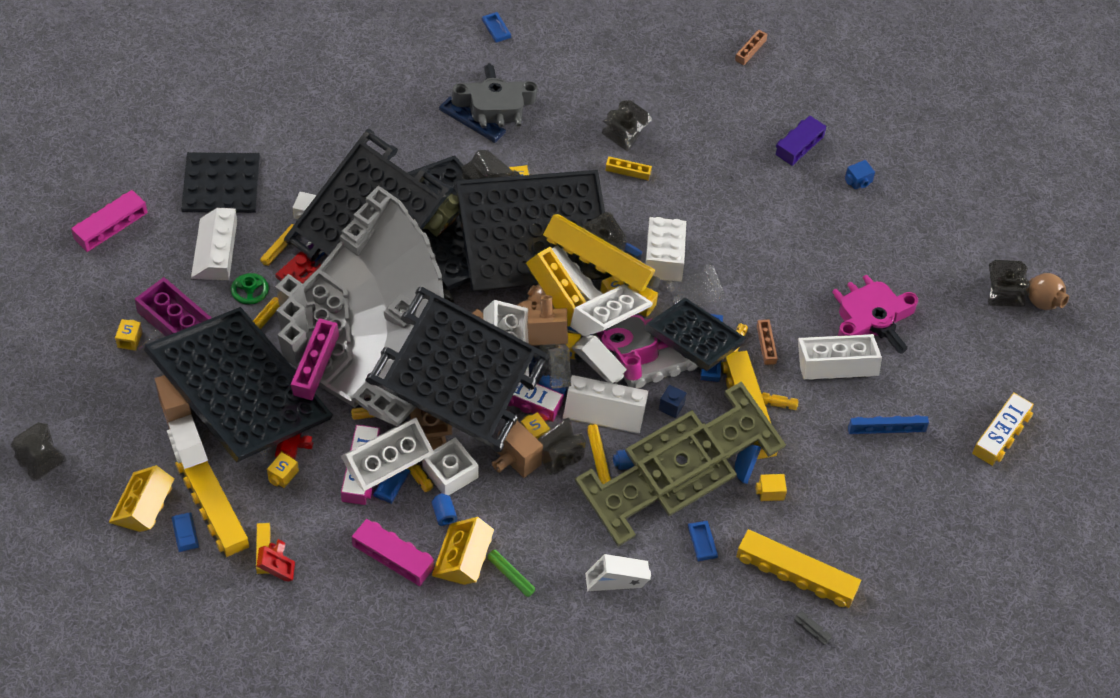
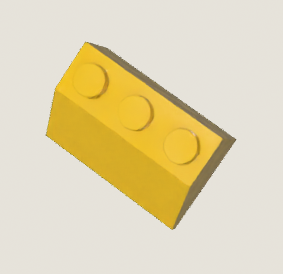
(142, 499)
(463, 551)

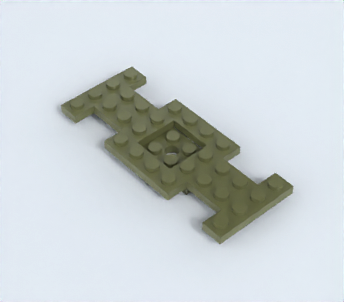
(658, 472)

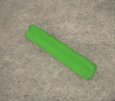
(511, 573)

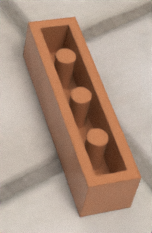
(751, 47)
(767, 342)

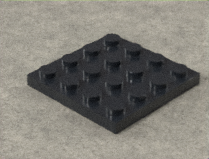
(220, 182)
(695, 334)

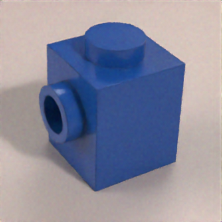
(859, 175)

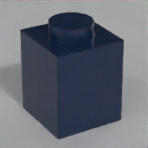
(672, 401)

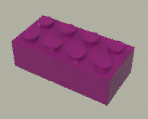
(168, 308)

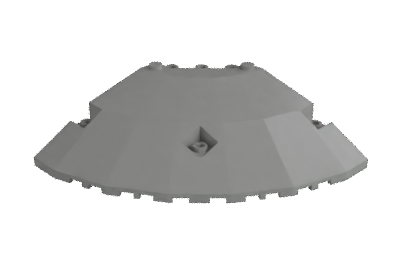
(363, 292)

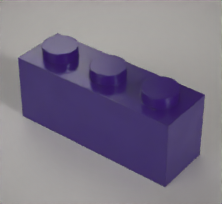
(800, 140)

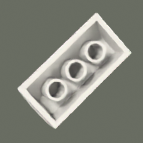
(215, 245)
(582, 282)
(608, 310)
(508, 318)
(839, 357)
(605, 404)
(388, 454)

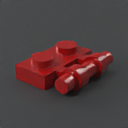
(298, 267)

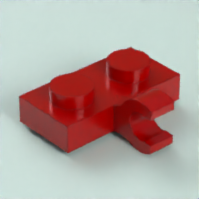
(292, 444)
(274, 562)

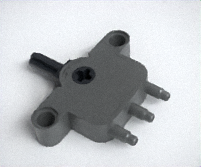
(495, 99)

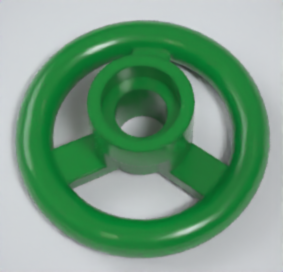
(249, 285)

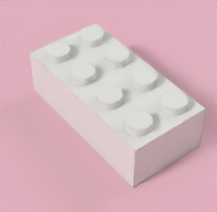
(666, 248)

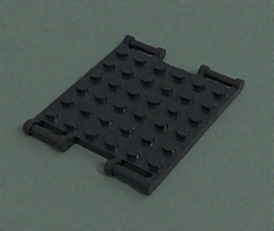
(347, 192)
(458, 368)

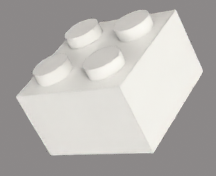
(450, 467)

